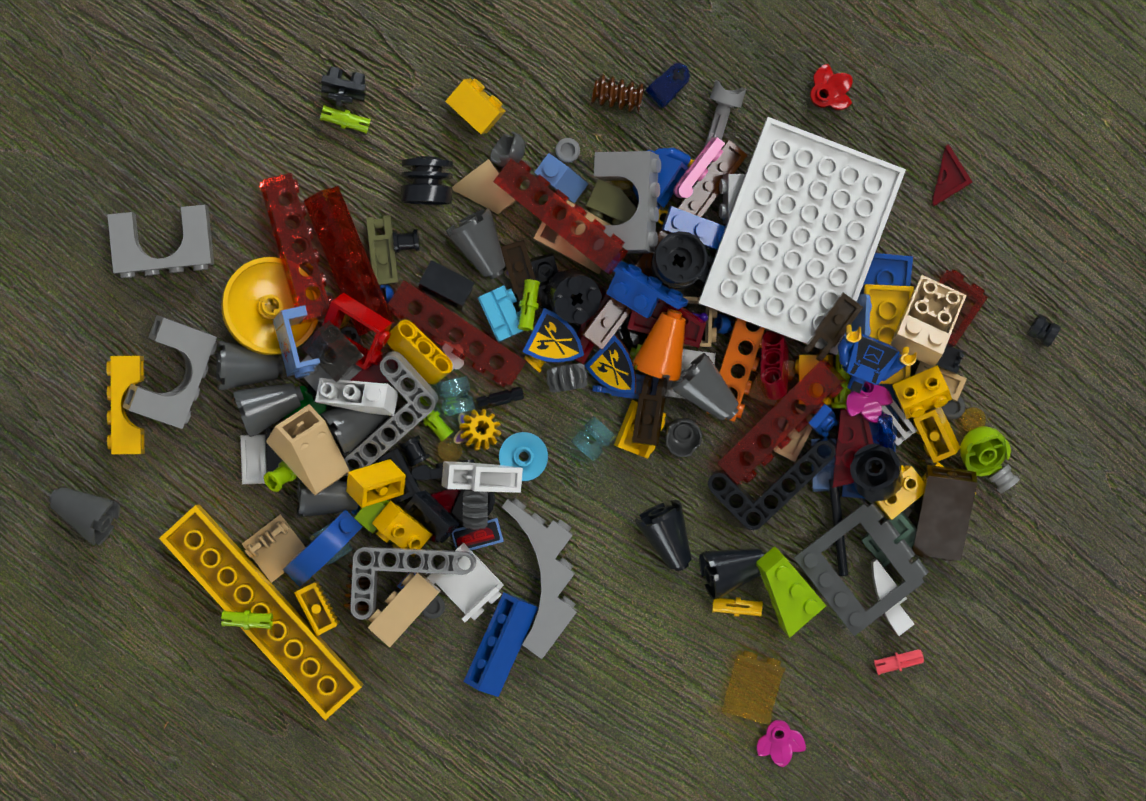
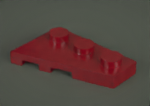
(693, 325)
(852, 435)

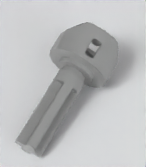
(725, 100)

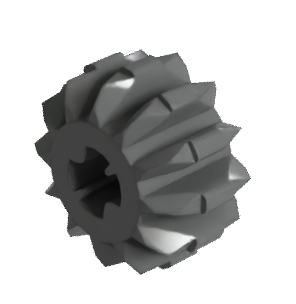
(567, 377)
(475, 509)

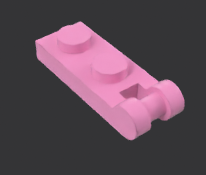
(698, 170)

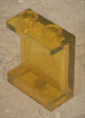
(753, 687)

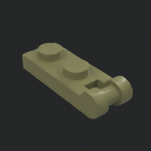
(382, 250)

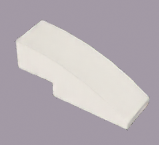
(481, 477)
(883, 585)

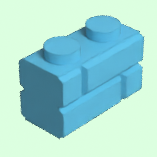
(501, 312)

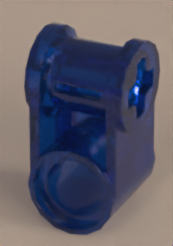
(665, 87)

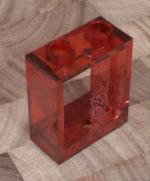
(974, 291)

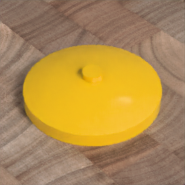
(254, 299)

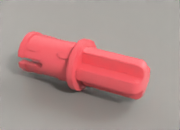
(899, 661)

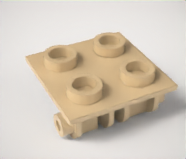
(273, 547)

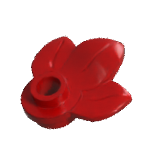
(834, 86)

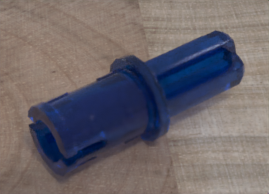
(885, 431)

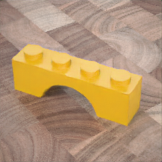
(125, 436)

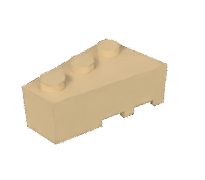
(403, 608)

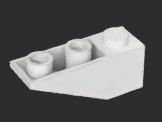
(358, 396)

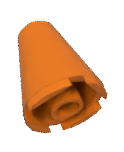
(663, 347)

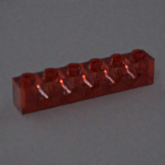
(510, 181)
(287, 187)
(346, 252)
(400, 307)
(734, 463)

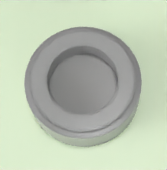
(567, 150)

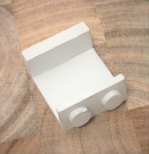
(469, 590)

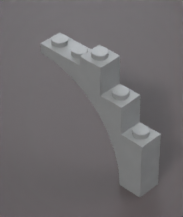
(547, 542)

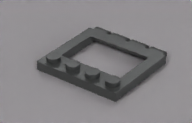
(833, 587)

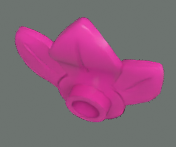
(868, 402)
(782, 746)

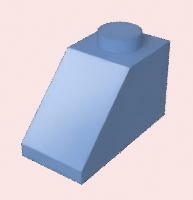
(561, 177)

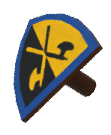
(553, 340)
(614, 367)

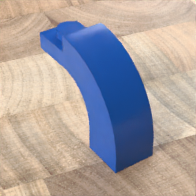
(322, 548)

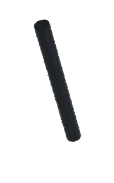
(837, 517)

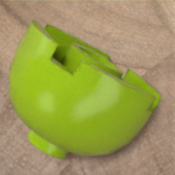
(984, 450)

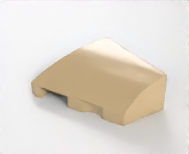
(482, 190)

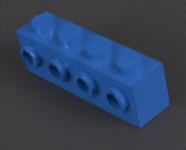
(500, 644)

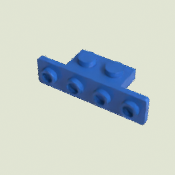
(640, 291)

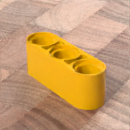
(420, 352)

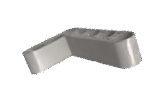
(396, 422)
(402, 565)

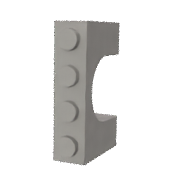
(642, 170)
(193, 252)
(175, 405)

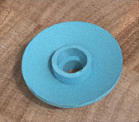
(532, 446)

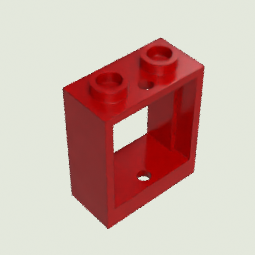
(347, 305)

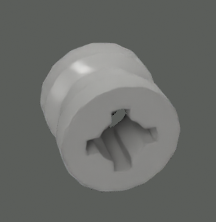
(1004, 478)

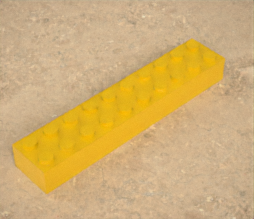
(240, 587)

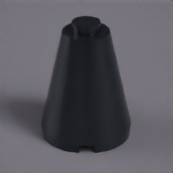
(667, 533)
(728, 569)

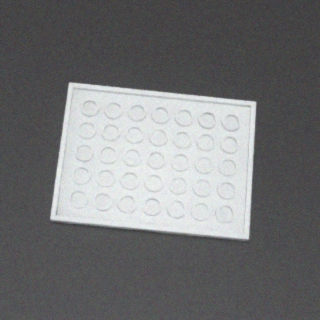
(800, 231)

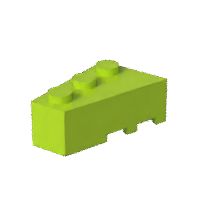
(789, 593)

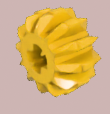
(481, 420)

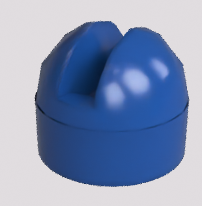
(389, 292)
(723, 324)

